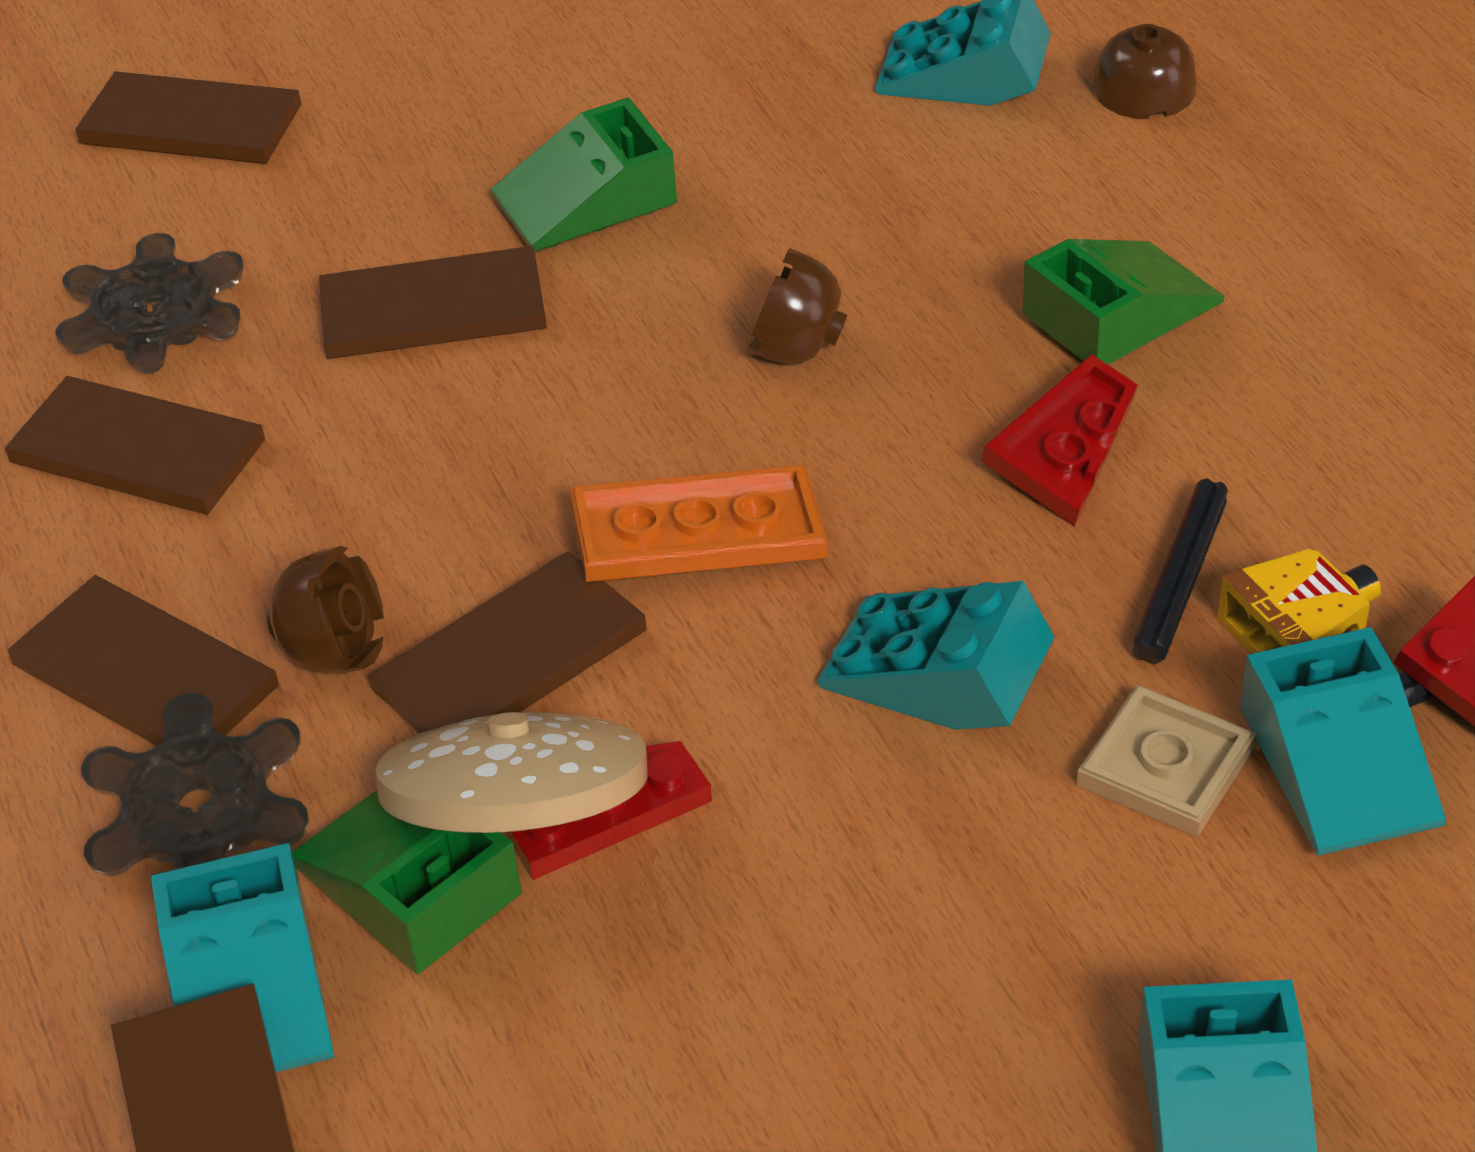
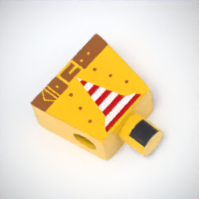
(1295, 601)

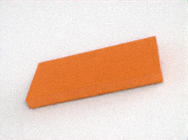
(697, 523)

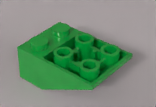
(589, 177)
(1111, 295)
(410, 882)

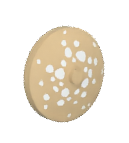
(511, 772)

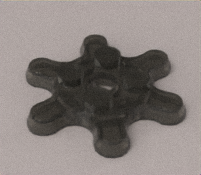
(121, 299)
(189, 760)

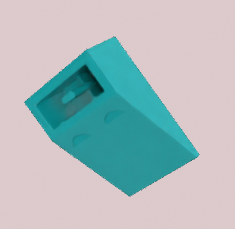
(968, 54)
(943, 653)
(1341, 740)
(244, 926)
(1226, 1068)

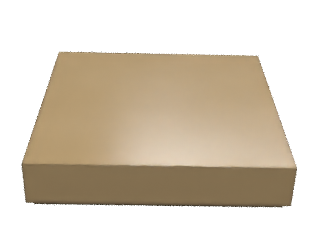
(1166, 760)

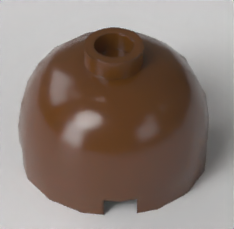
(1145, 72)
(799, 312)
(326, 612)

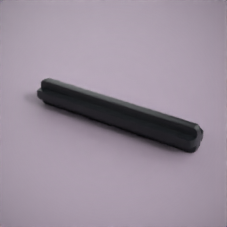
(1180, 571)

